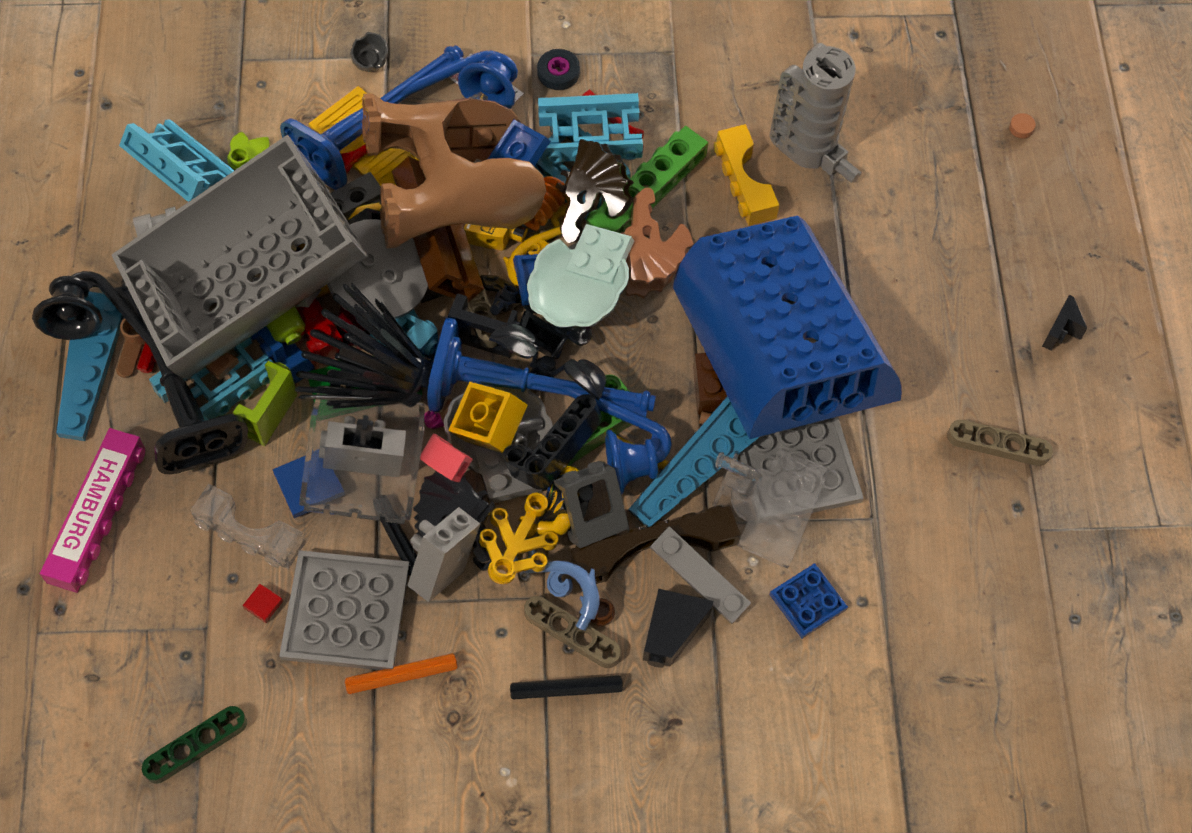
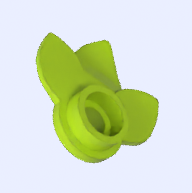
(245, 149)

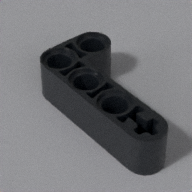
(558, 447)

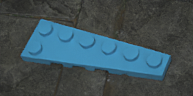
(86, 371)
(692, 464)

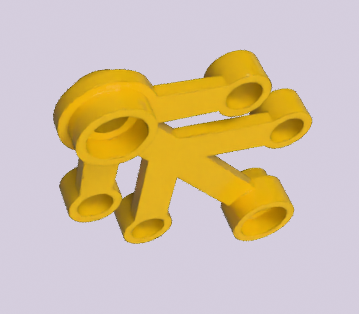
(516, 543)

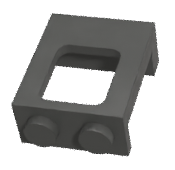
(588, 532)

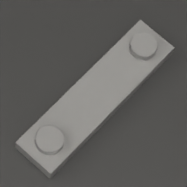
(700, 574)

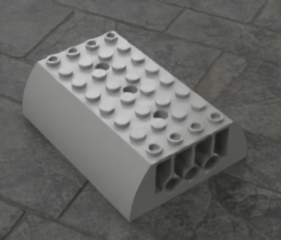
(221, 242)

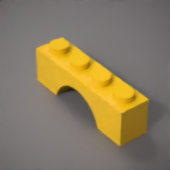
(755, 199)

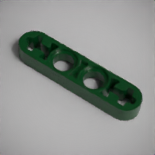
(192, 740)

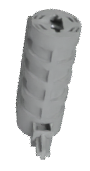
(812, 111)

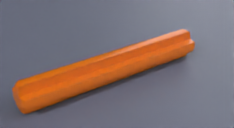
(400, 673)

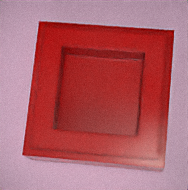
(262, 603)

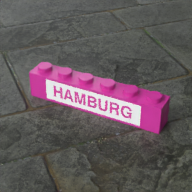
(93, 511)

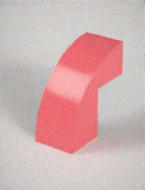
(445, 458)

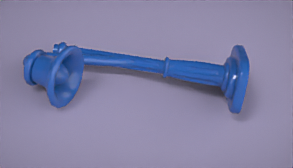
(491, 78)
(627, 459)

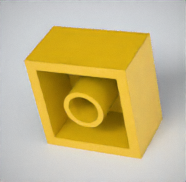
(487, 417)

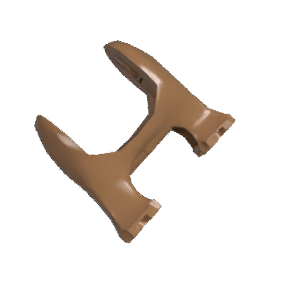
(455, 189)

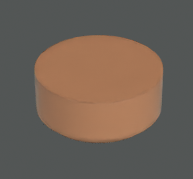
(1022, 125)

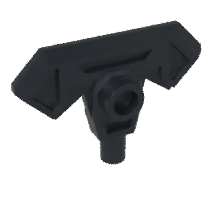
(507, 296)

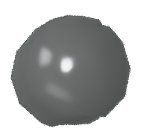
(369, 52)

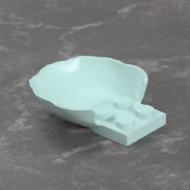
(580, 283)

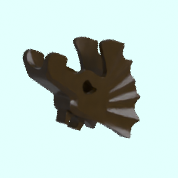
(594, 174)

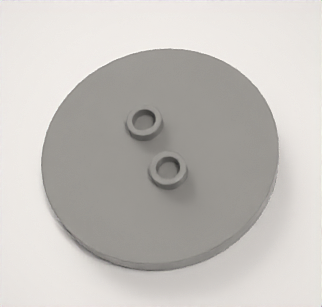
(386, 274)

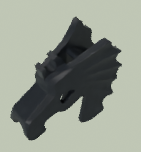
(440, 498)

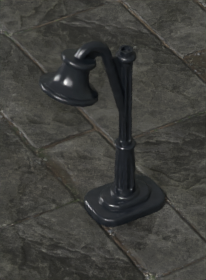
(182, 449)

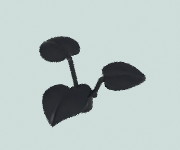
(521, 343)

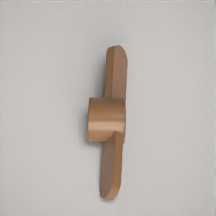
(129, 351)

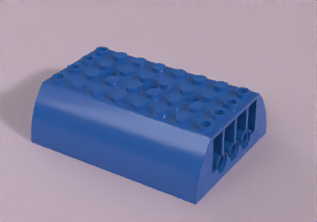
(736, 303)

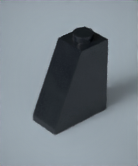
(673, 625)

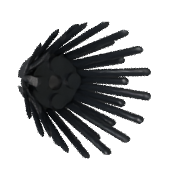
(392, 372)

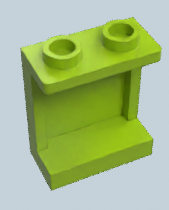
(272, 406)

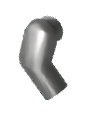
(526, 426)

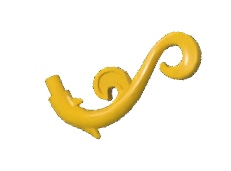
(535, 242)

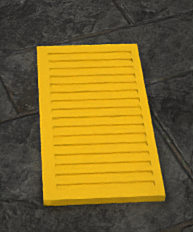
(379, 165)

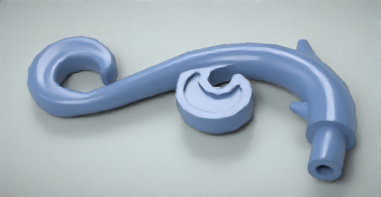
(587, 581)

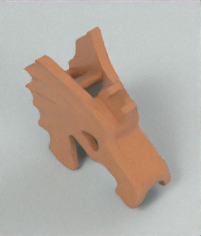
(650, 259)

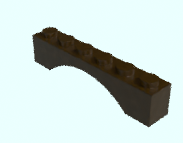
(709, 530)

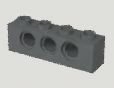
(357, 193)

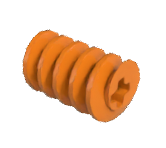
(552, 200)

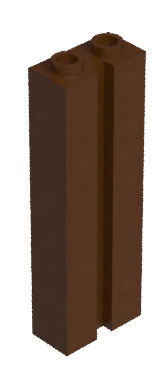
(443, 251)

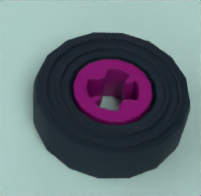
(566, 62)

